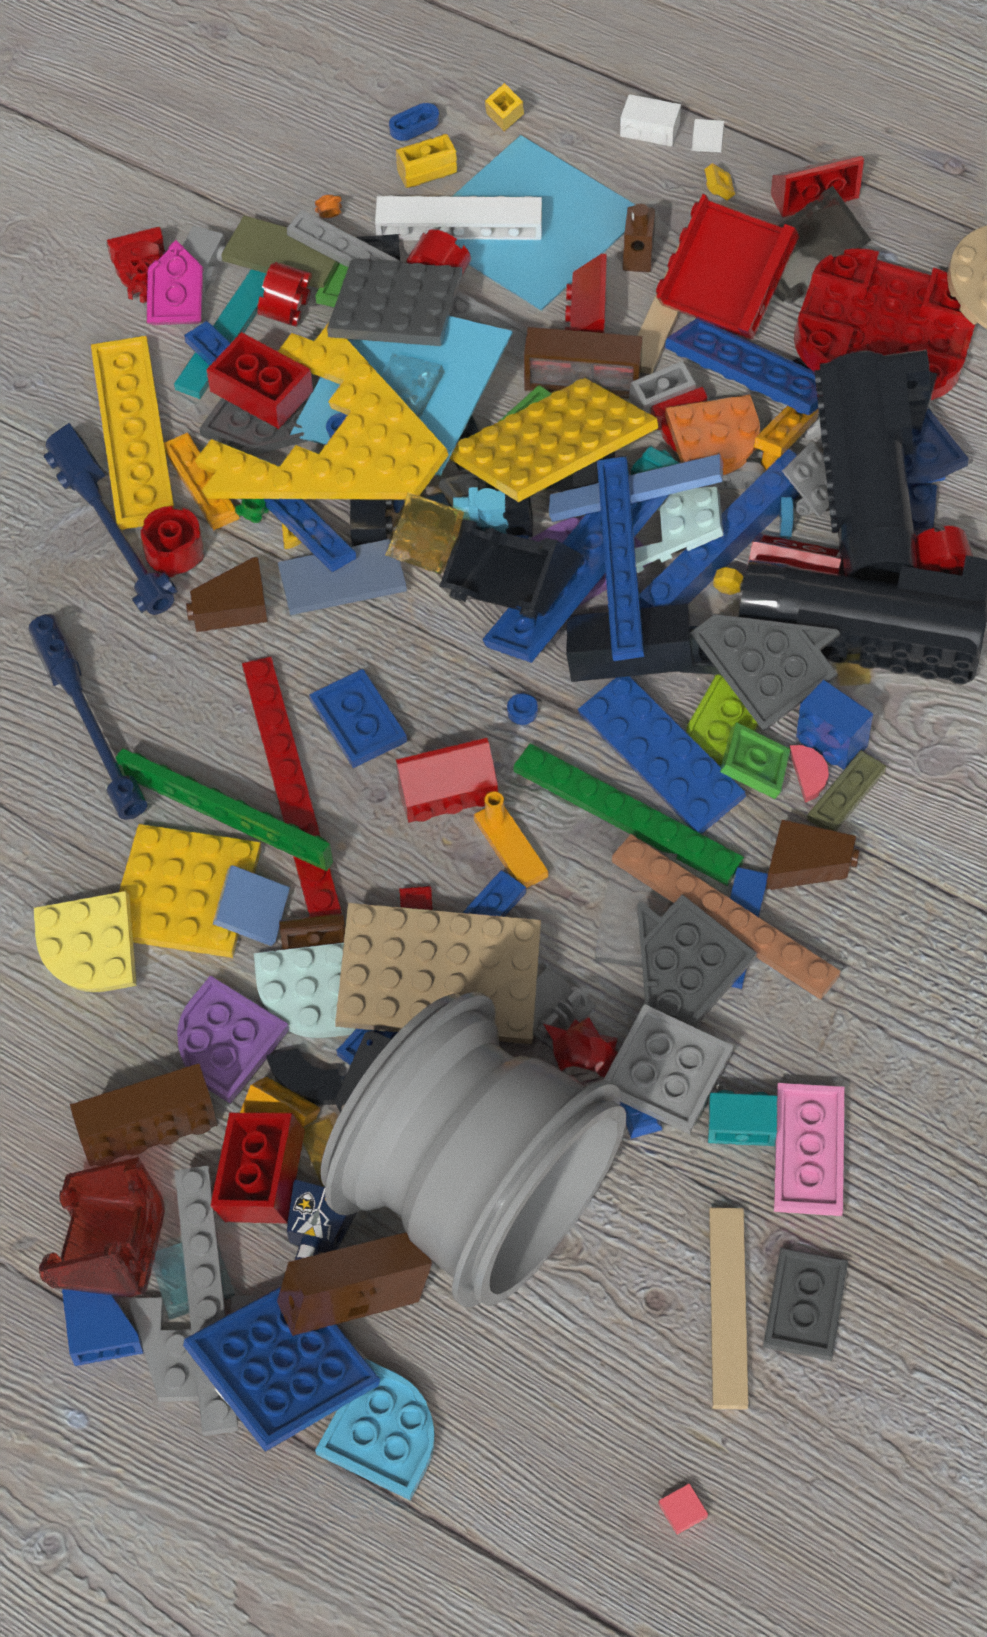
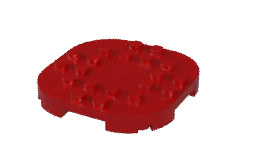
(882, 309)

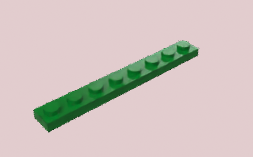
(226, 810)
(628, 814)

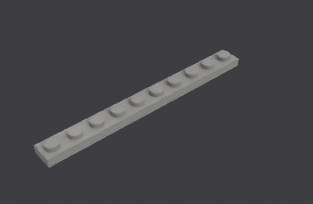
(344, 247)

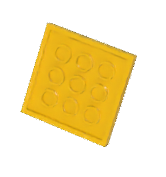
(177, 886)

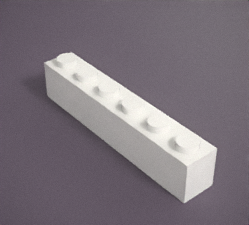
(460, 216)

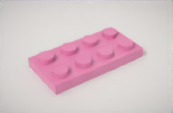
(809, 1149)

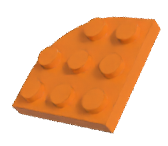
(715, 428)

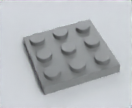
(668, 1068)

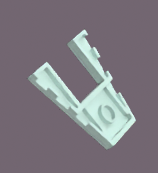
(686, 521)

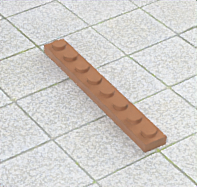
(769, 943)

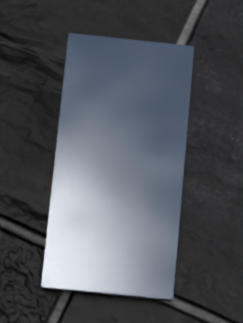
(313, 586)

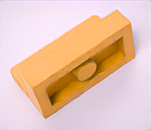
(271, 1097)

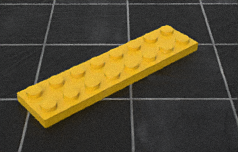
(131, 429)

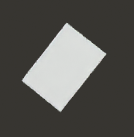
(707, 135)

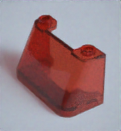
(110, 1231)

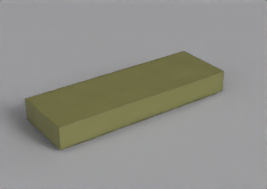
(846, 792)

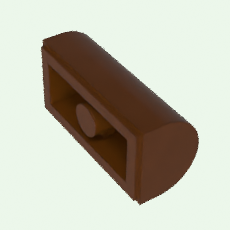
(312, 931)

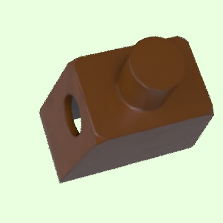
(639, 227)

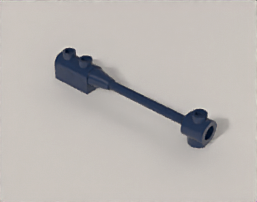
(82, 473)
(65, 670)

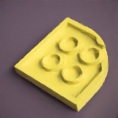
(88, 942)

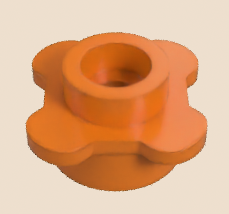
(328, 206)

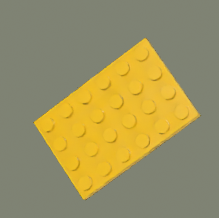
(552, 439)

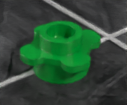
(252, 509)

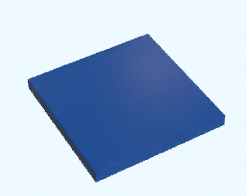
(276, 1378)

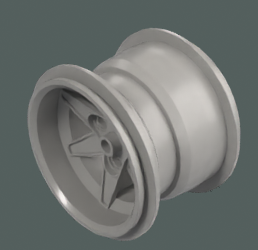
(472, 1147)

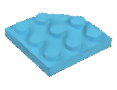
(383, 1435)

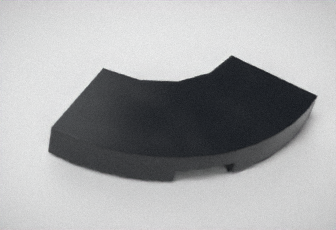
(303, 1079)

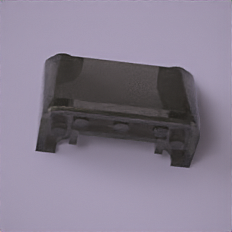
(823, 229)

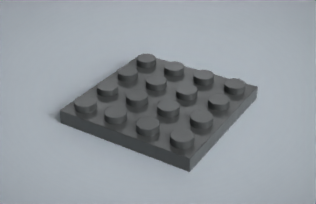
(395, 302)

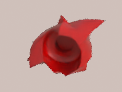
(583, 1047)

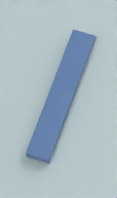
(642, 487)

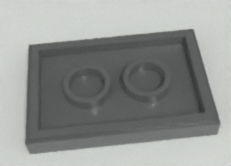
(805, 1304)

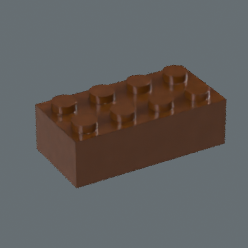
(144, 1115)

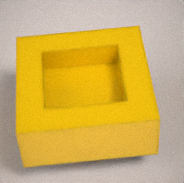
(719, 182)

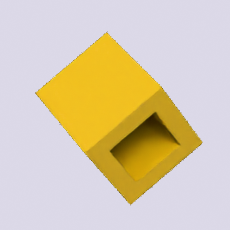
(504, 107)

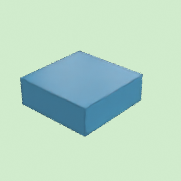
(786, 517)

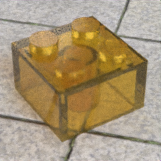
(424, 533)

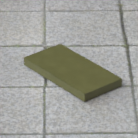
(261, 243)

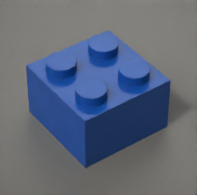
(833, 725)

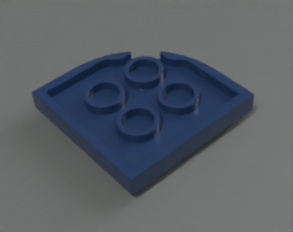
(933, 453)

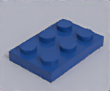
(358, 718)

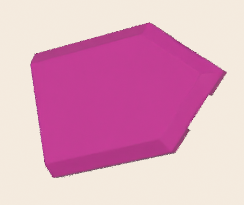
(175, 288)

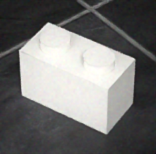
(650, 120)

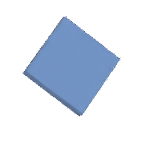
(251, 905)

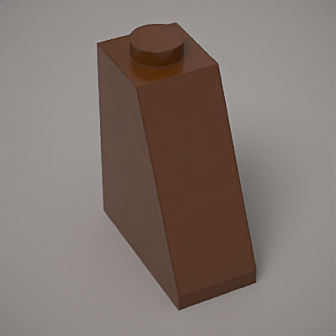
(229, 599)
(810, 856)

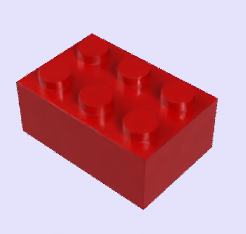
(260, 380)
(257, 1167)

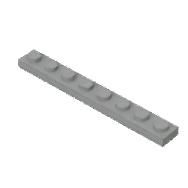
(203, 1284)

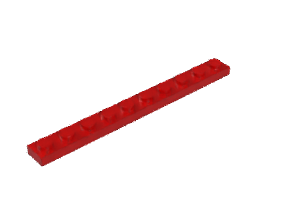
(288, 779)

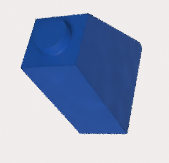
(97, 1328)

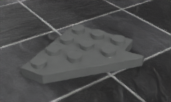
(247, 432)
(767, 661)
(688, 960)

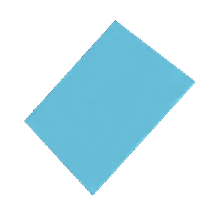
(577, 222)
(468, 358)

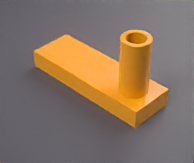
(782, 434)
(509, 842)

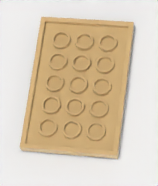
(411, 957)

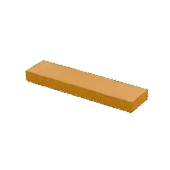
(182, 455)

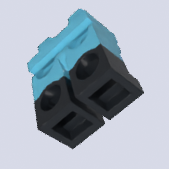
(497, 511)

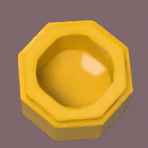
(728, 581)

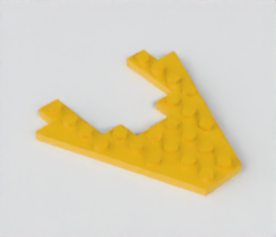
(372, 455)

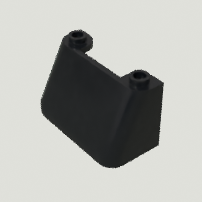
(508, 569)

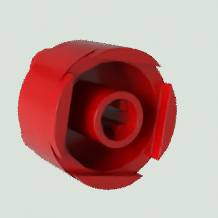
(439, 249)
(284, 293)
(172, 540)
(943, 550)

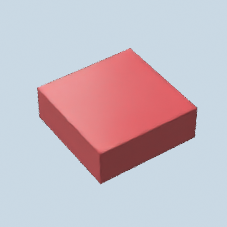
(683, 1509)

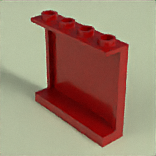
(726, 267)

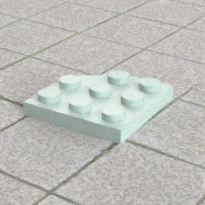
(302, 988)

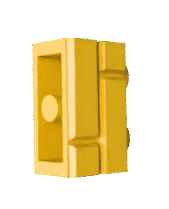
(426, 160)

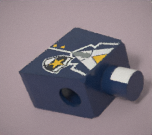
(313, 1223)

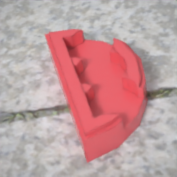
(810, 770)

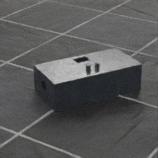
(665, 644)

